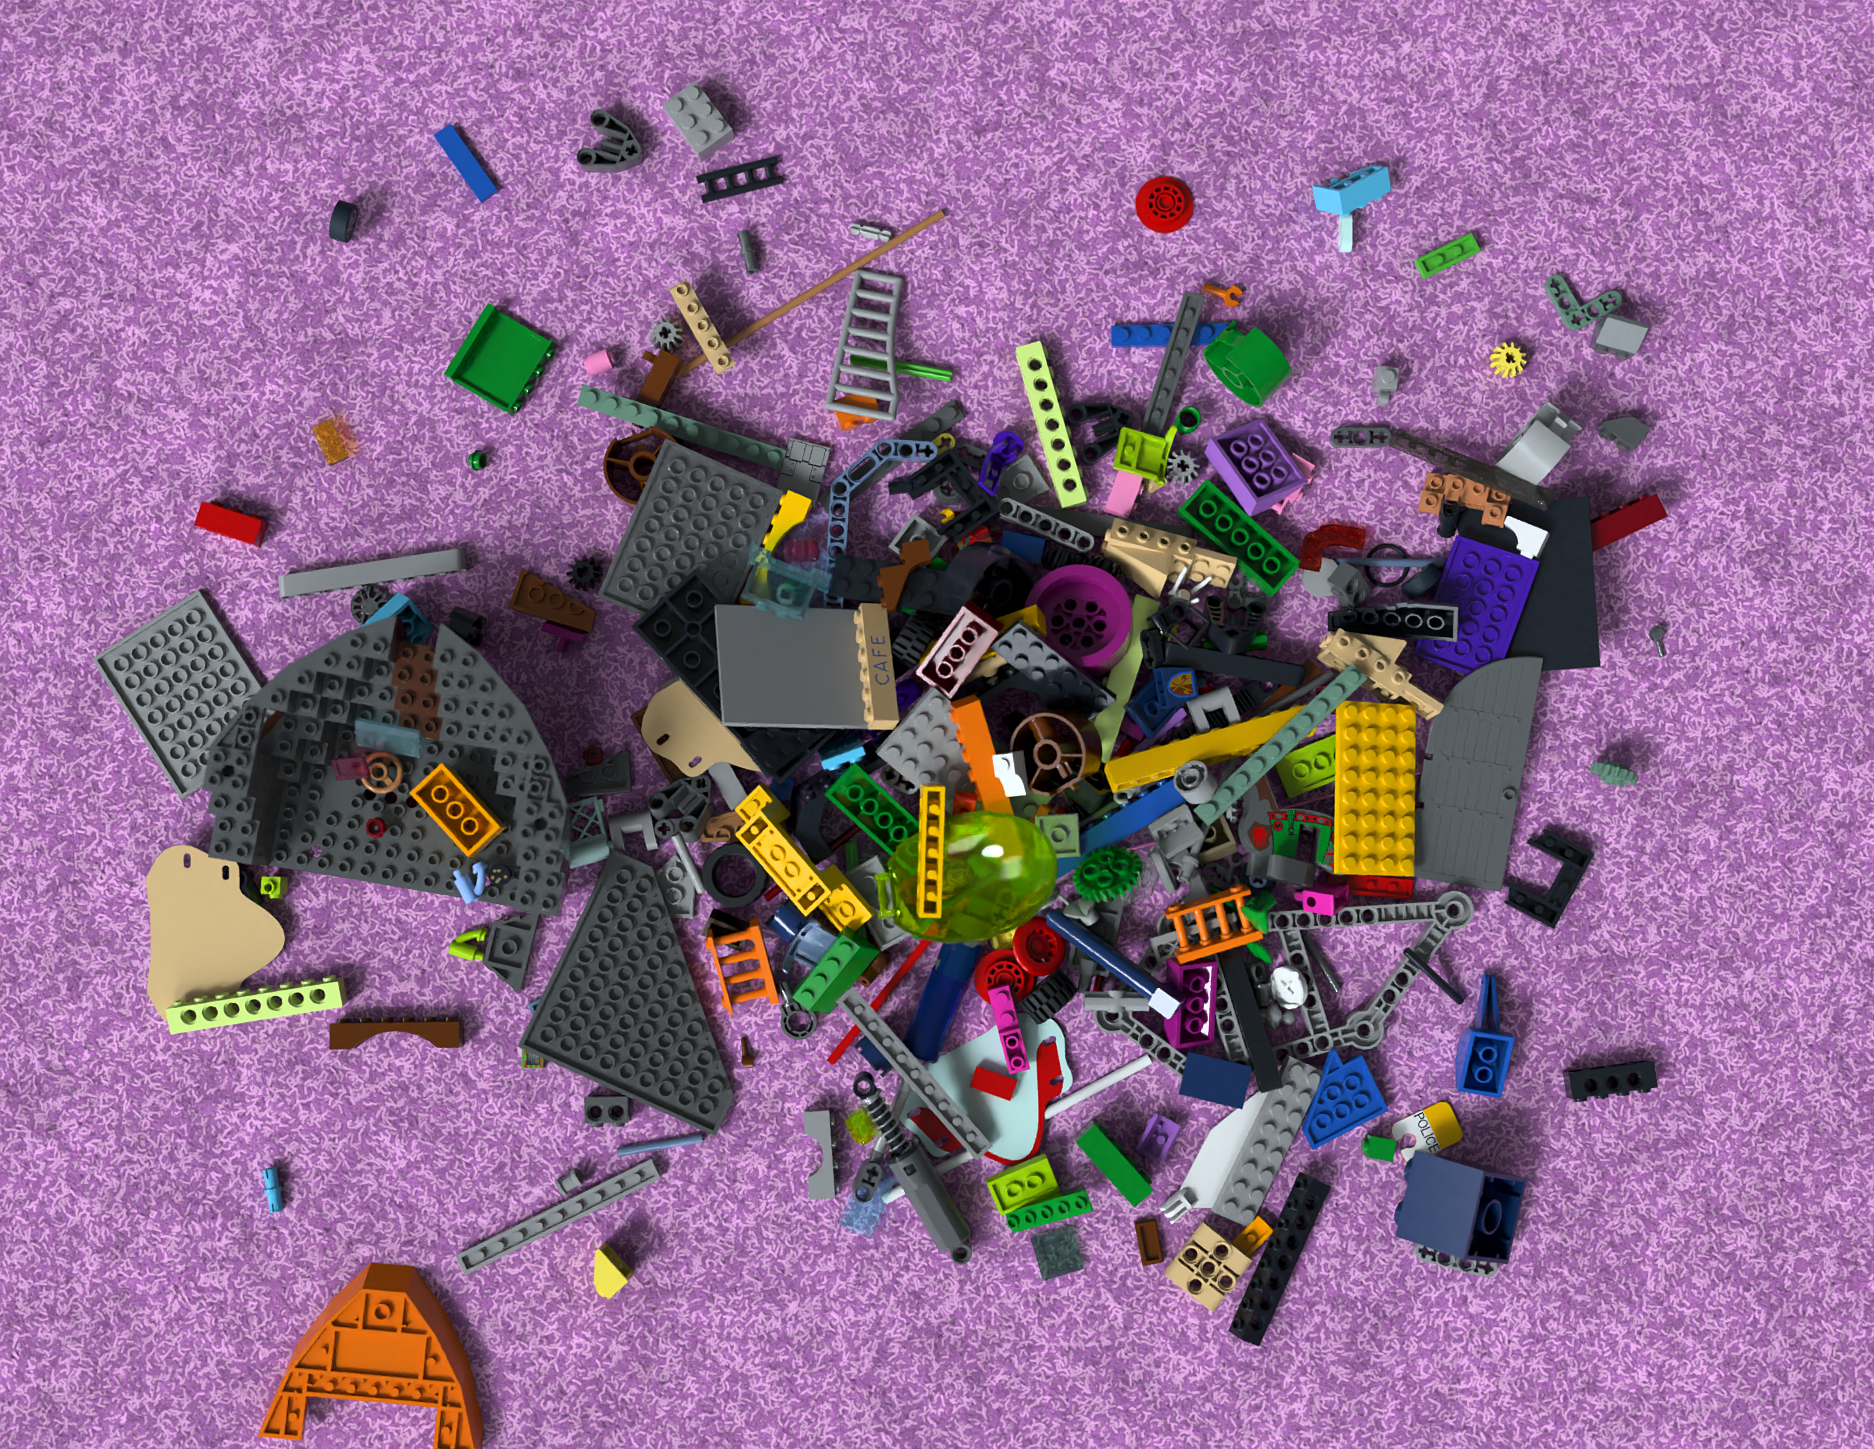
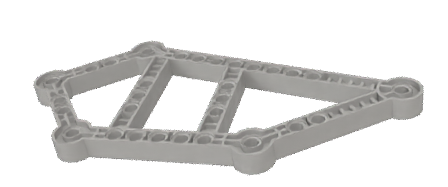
(1314, 1017)

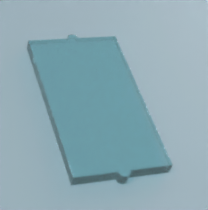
(388, 737)
(864, 1217)

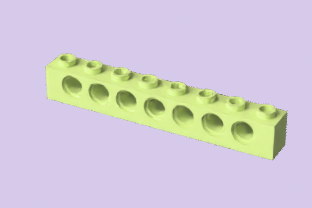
(1036, 353)
(181, 1021)

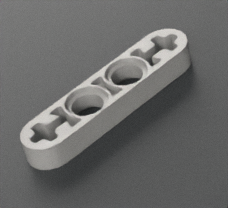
(1454, 1263)

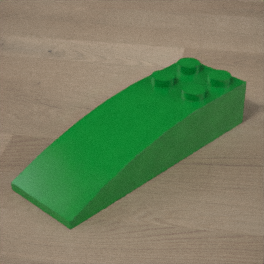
(872, 808)

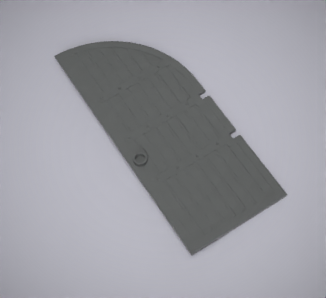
(1475, 774)

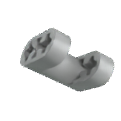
(1209, 702)
(892, 782)
(632, 823)

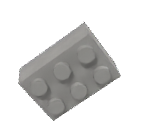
(698, 121)

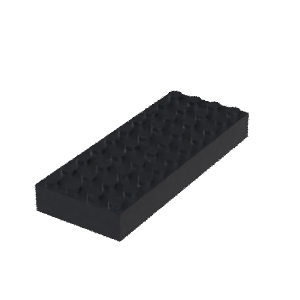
(685, 640)

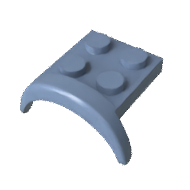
(808, 944)

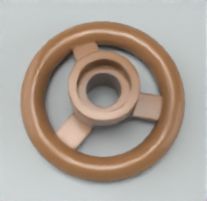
(389, 756)

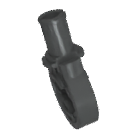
(786, 1009)

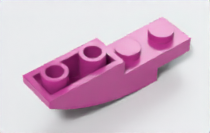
(1008, 1028)

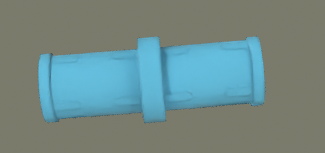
(273, 1189)

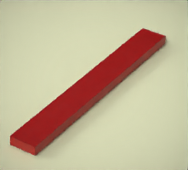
(882, 996)

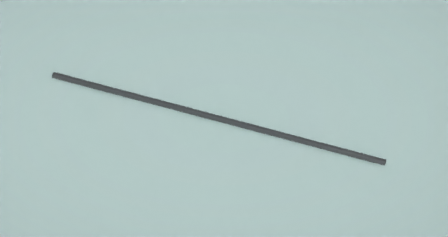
(1274, 707)

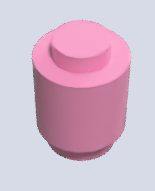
(599, 362)

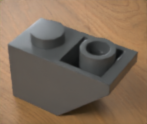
(1624, 432)

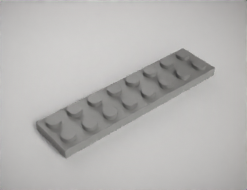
(1267, 1142)

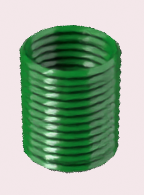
(1188, 410)

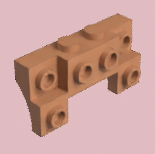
(1471, 493)

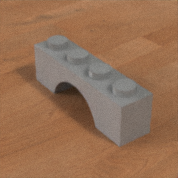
(1196, 887)
(818, 1125)

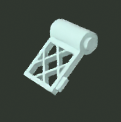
(594, 847)

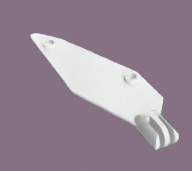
(1214, 1161)

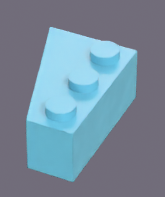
(1352, 192)

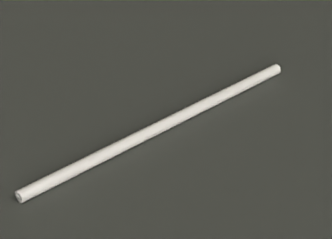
(1050, 1111)

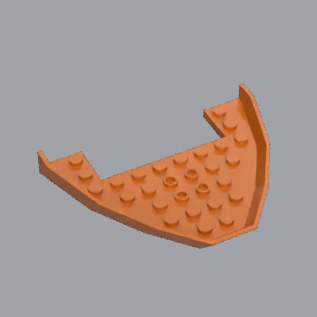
(381, 1344)

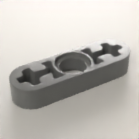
(1344, 432)

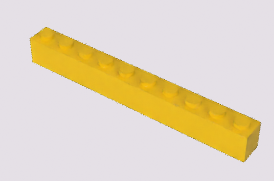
(1208, 748)

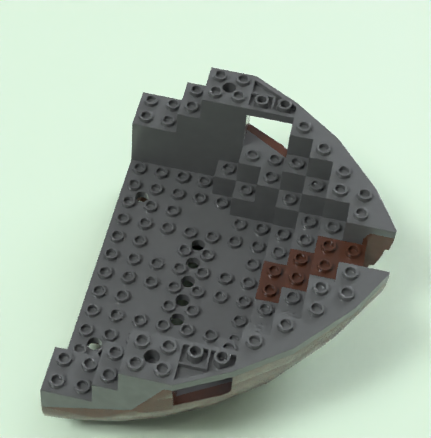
(281, 795)

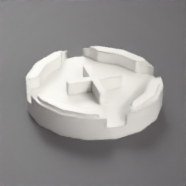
(1288, 987)

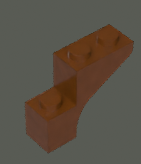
(895, 577)

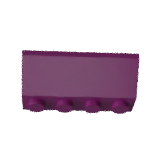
(1196, 1017)

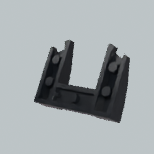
(980, 509)
(1574, 863)

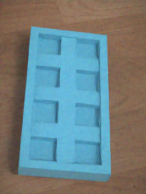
(841, 751)

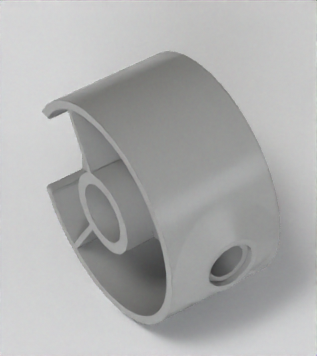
(1538, 444)

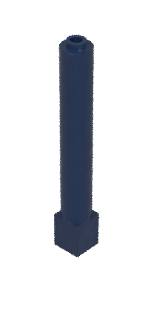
(1161, 996)

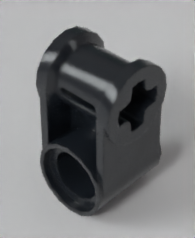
(1165, 619)

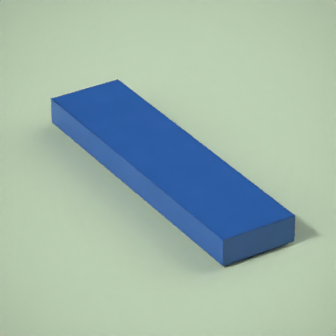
(465, 163)

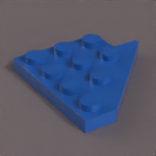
(1342, 1100)

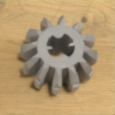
(674, 334)
(1176, 472)

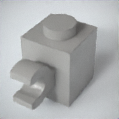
(1384, 383)

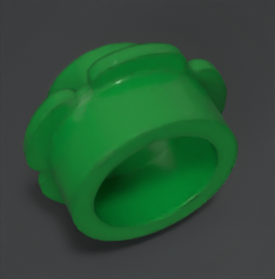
(477, 460)

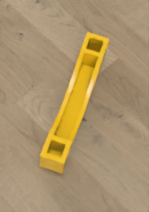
(792, 513)

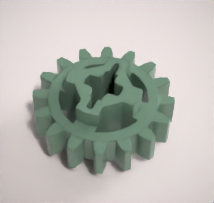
(1614, 773)

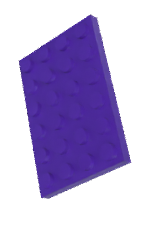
(1491, 595)

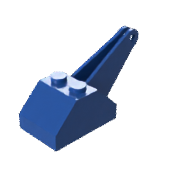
(1481, 1052)

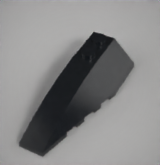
(1403, 620)
(1092, 790)

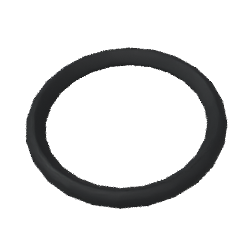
(1388, 585)

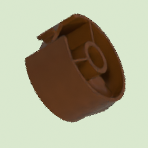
(638, 460)
(1066, 747)

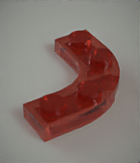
(1326, 536)

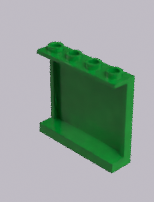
(500, 360)

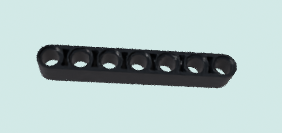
(1234, 665)
(1249, 1021)

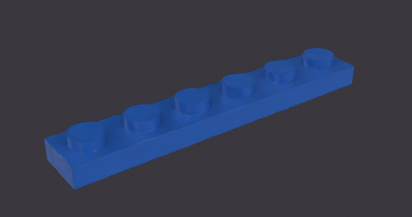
(1158, 335)

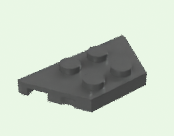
(511, 948)

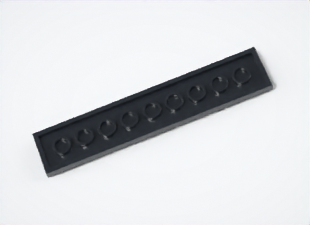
(777, 746)

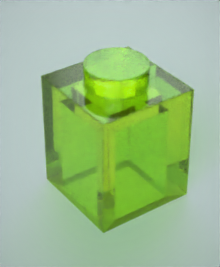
(860, 1128)

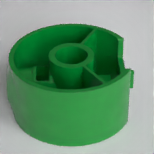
(1247, 364)

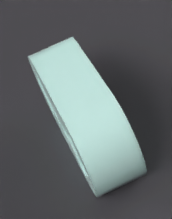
(1345, 234)

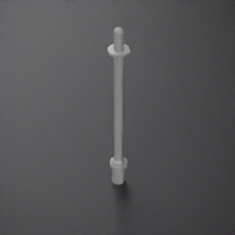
(1191, 861)

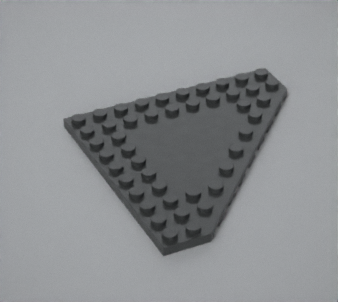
(628, 1006)

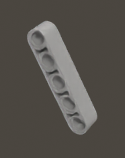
(1056, 526)

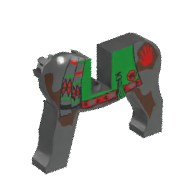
(1275, 831)

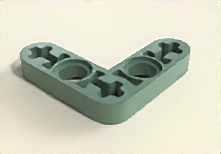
(1574, 309)

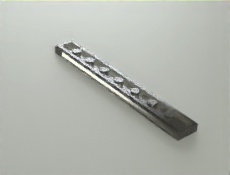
(1472, 469)

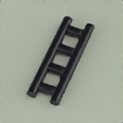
(743, 168)

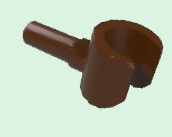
(746, 1061)

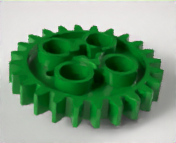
(1108, 873)

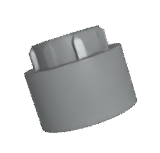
(1195, 782)

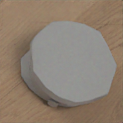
(1316, 582)

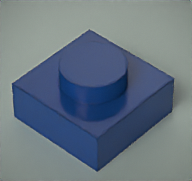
(784, 791)

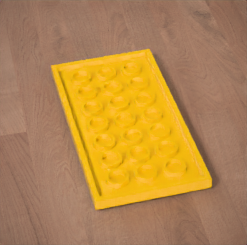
(1375, 789)

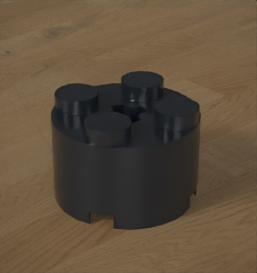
(467, 625)

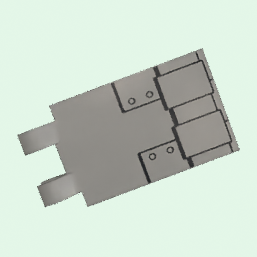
(803, 469)

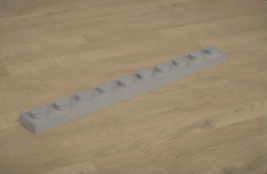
(913, 1072)
(558, 1216)

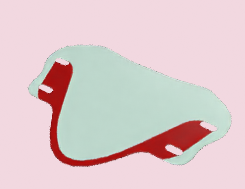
(1011, 1125)

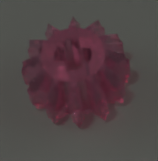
(801, 551)

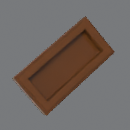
(1148, 1242)

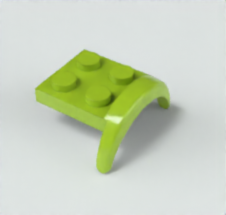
(1144, 454)

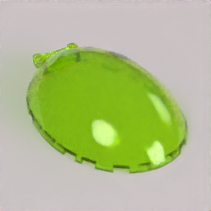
(992, 878)

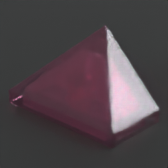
(351, 767)

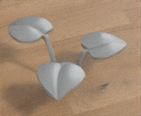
(1079, 909)

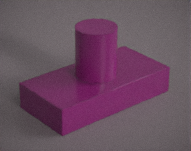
(563, 635)

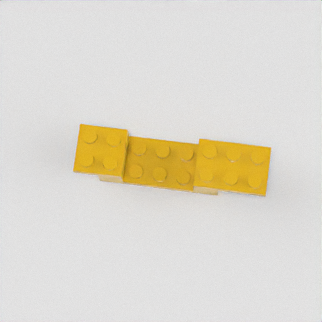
(791, 866)

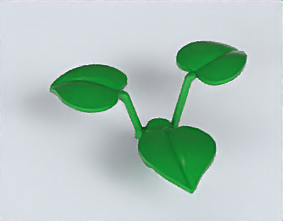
(1257, 916)

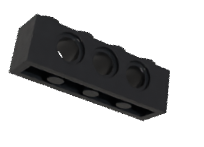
(1644, 1080)

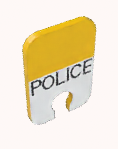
(1432, 1127)

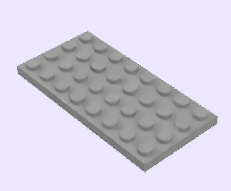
(929, 752)

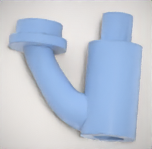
(465, 886)

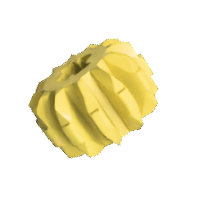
(1500, 356)

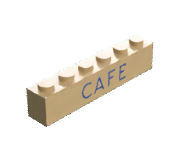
(877, 667)

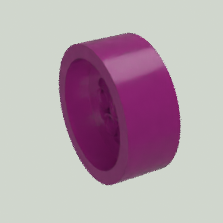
(1085, 588)

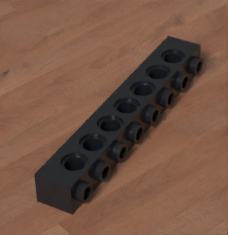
(1279, 1259)

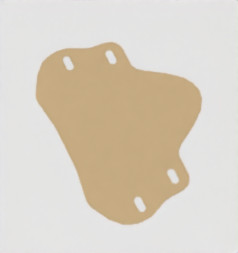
(691, 732)
(203, 930)

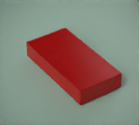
(993, 1083)

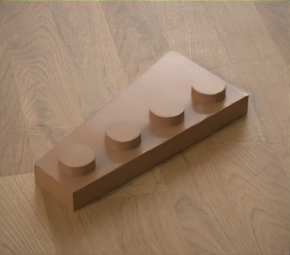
(724, 827)

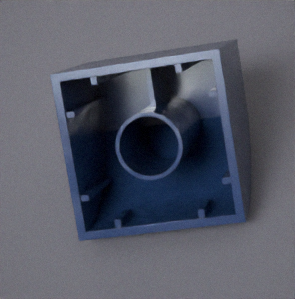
(1460, 1207)

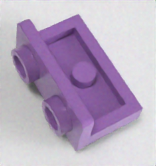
(1158, 1138)

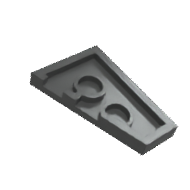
(606, 778)

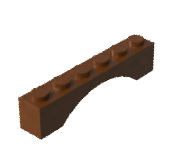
(441, 1034)

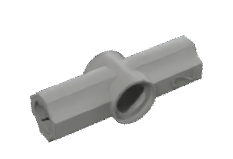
(1114, 1001)

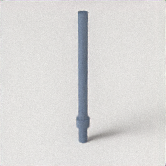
(1439, 562)

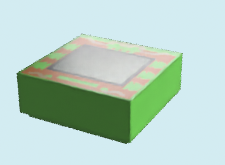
(531, 1060)

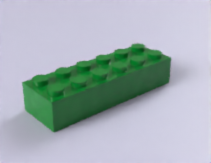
(1239, 536)

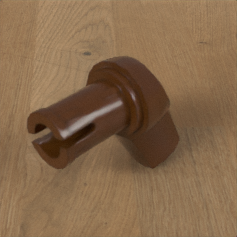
(876, 967)

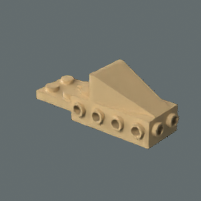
(1153, 563)
(1376, 660)

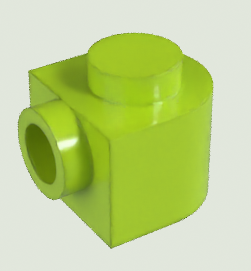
(274, 886)

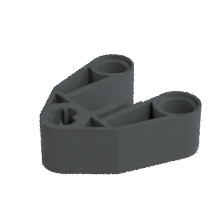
(605, 162)
(693, 798)
(1281, 870)

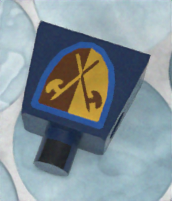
(1177, 686)

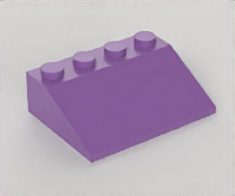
(1254, 466)

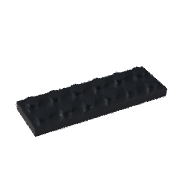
(857, 580)
(1052, 670)

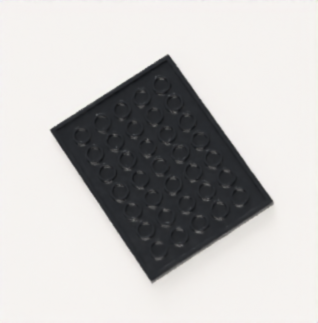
(1561, 604)

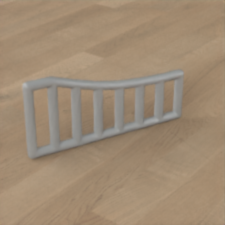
(888, 356)

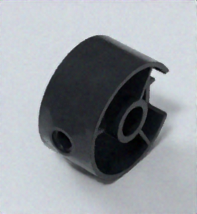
(987, 576)

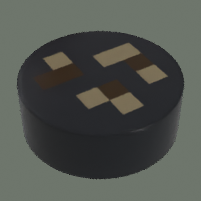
(499, 874)

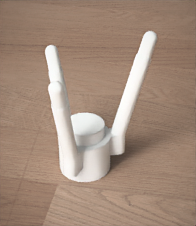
(1182, 594)

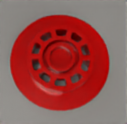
(1164, 204)
(1036, 946)
(1002, 975)

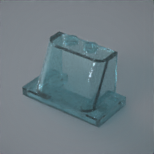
(782, 586)

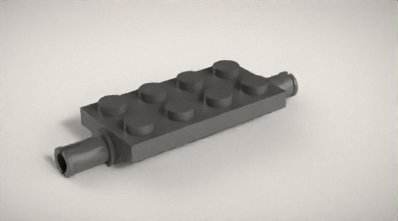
(1108, 929)

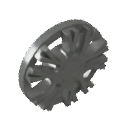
(368, 606)

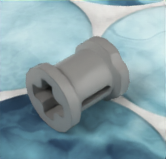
(569, 1182)

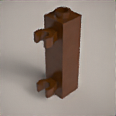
(659, 379)

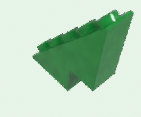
(1050, 1209)

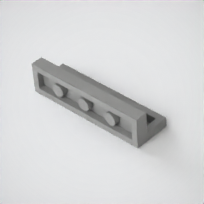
(1190, 930)

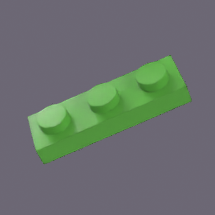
(1447, 256)

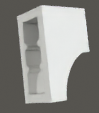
(1530, 538)
(1012, 772)

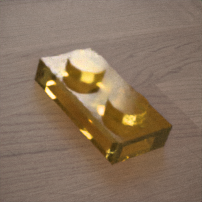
(330, 442)

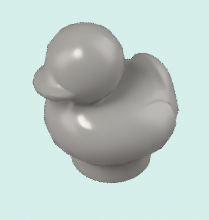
(1272, 1016)

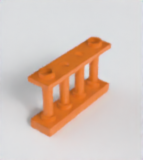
(1209, 945)
(763, 971)

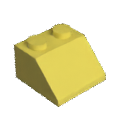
(609, 1271)

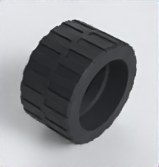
(717, 893)

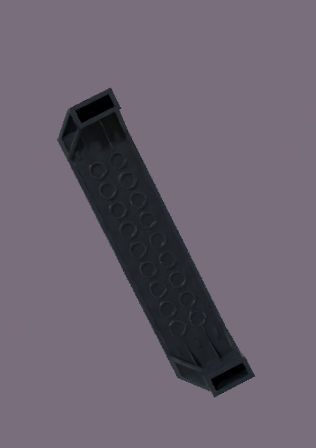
(809, 796)

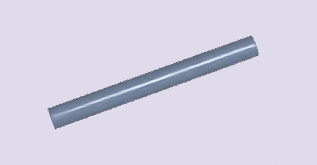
(658, 1145)

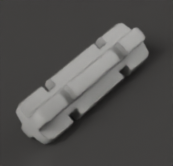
(870, 231)

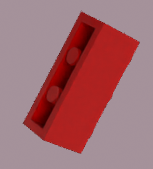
(231, 523)

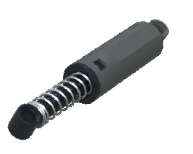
(917, 1176)

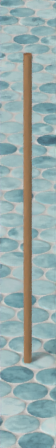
(817, 289)

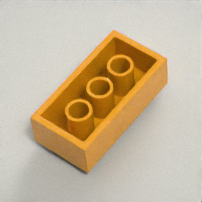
(458, 810)

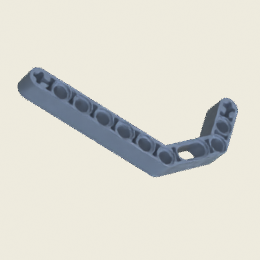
(850, 484)

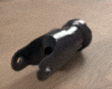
(1448, 517)

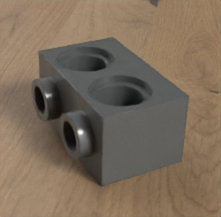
(1348, 586)
(607, 1104)

